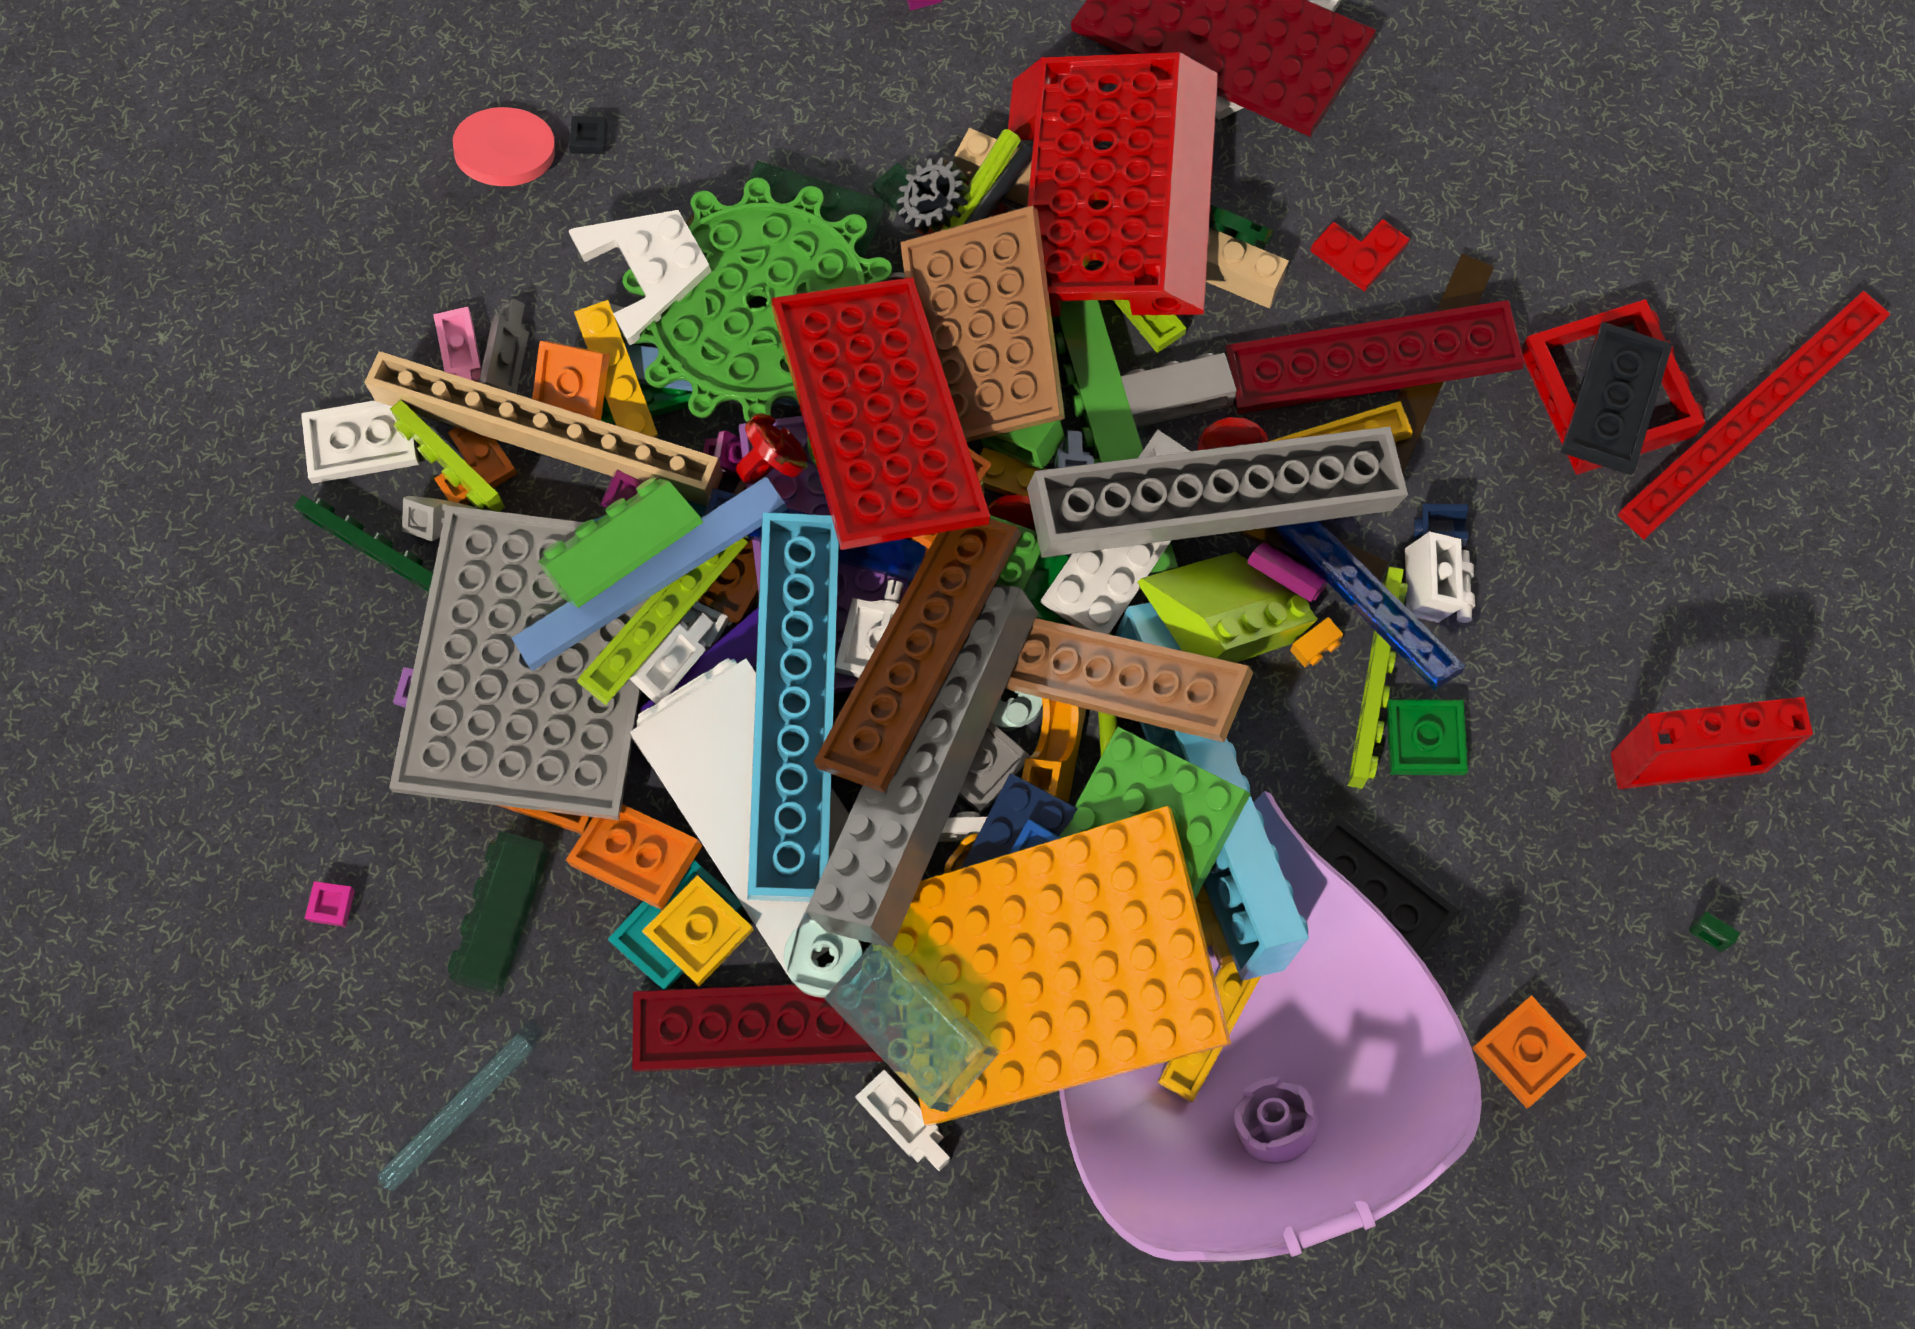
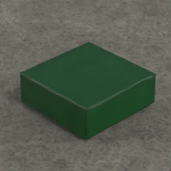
(1714, 931)

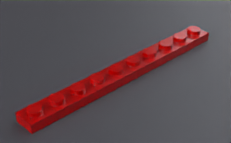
(1753, 415)

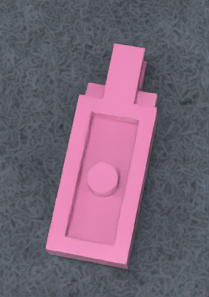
(458, 343)

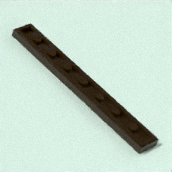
(1417, 401)

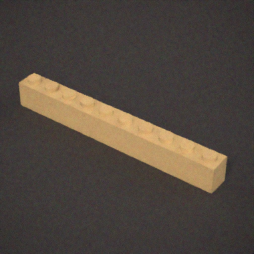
(1230, 261)
(541, 427)

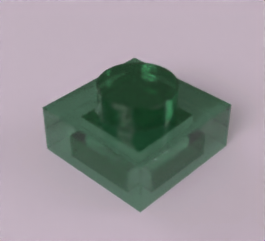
(888, 186)

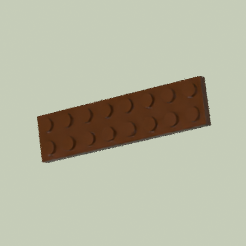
(915, 654)

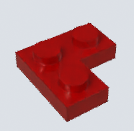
(1362, 260)

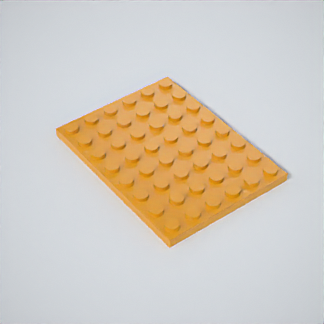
(1070, 959)

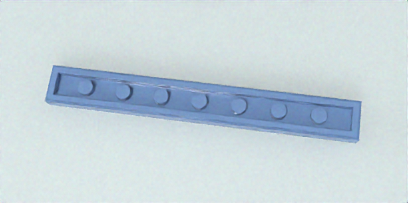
(717, 532)

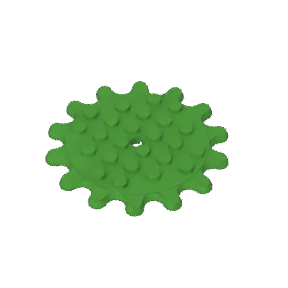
(751, 252)

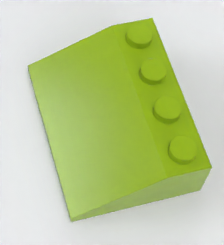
(1227, 608)

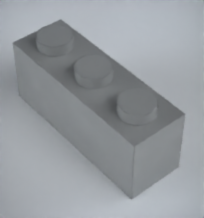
(1179, 389)

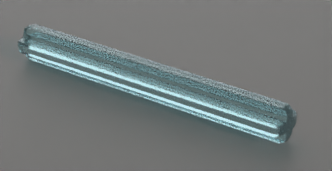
(454, 1113)

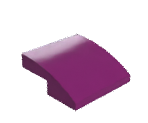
(1287, 571)

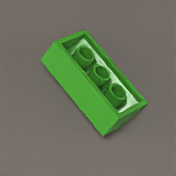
(618, 541)

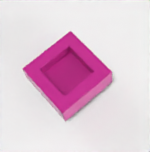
(330, 904)

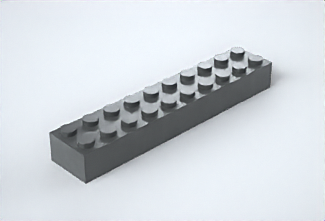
(896, 831)

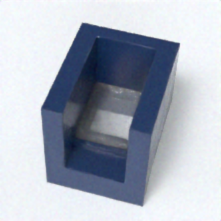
(1444, 520)

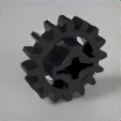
(939, 179)

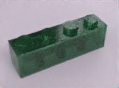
(498, 914)

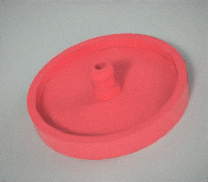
(503, 146)

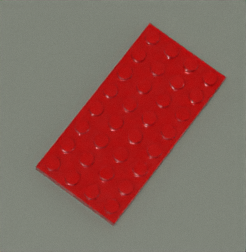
(879, 413)

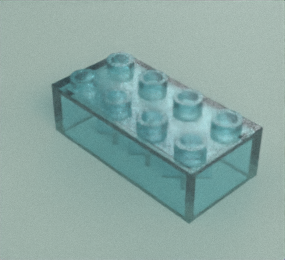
(912, 1026)

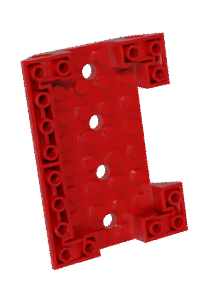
(1151, 176)

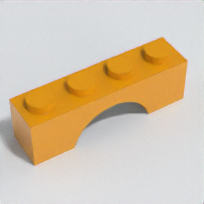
(1056, 753)

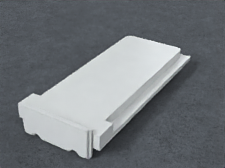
(704, 757)

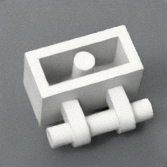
(1439, 578)

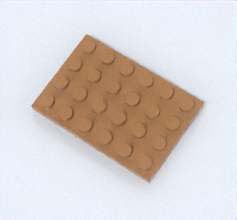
(990, 320)

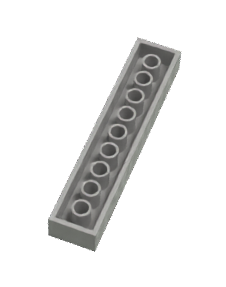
(1215, 491)

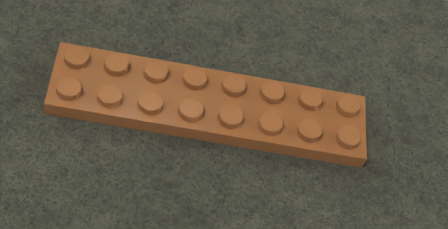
(1130, 679)

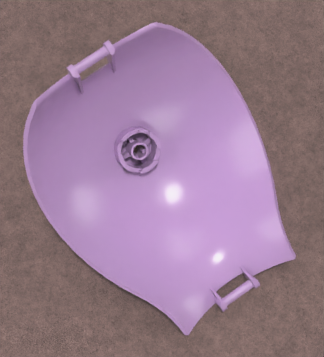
(1317, 1117)

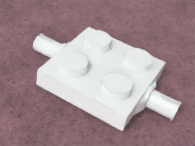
(864, 629)

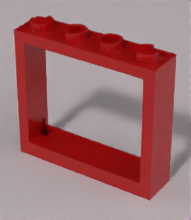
(1556, 396)
(1710, 742)

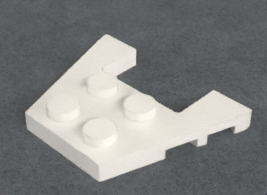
(660, 256)

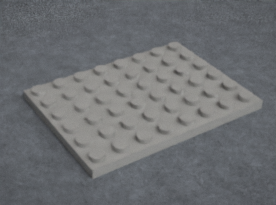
(474, 709)

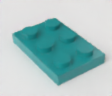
(641, 950)

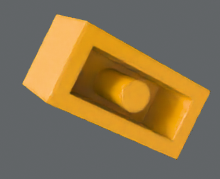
(1316, 642)

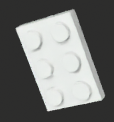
(354, 442)

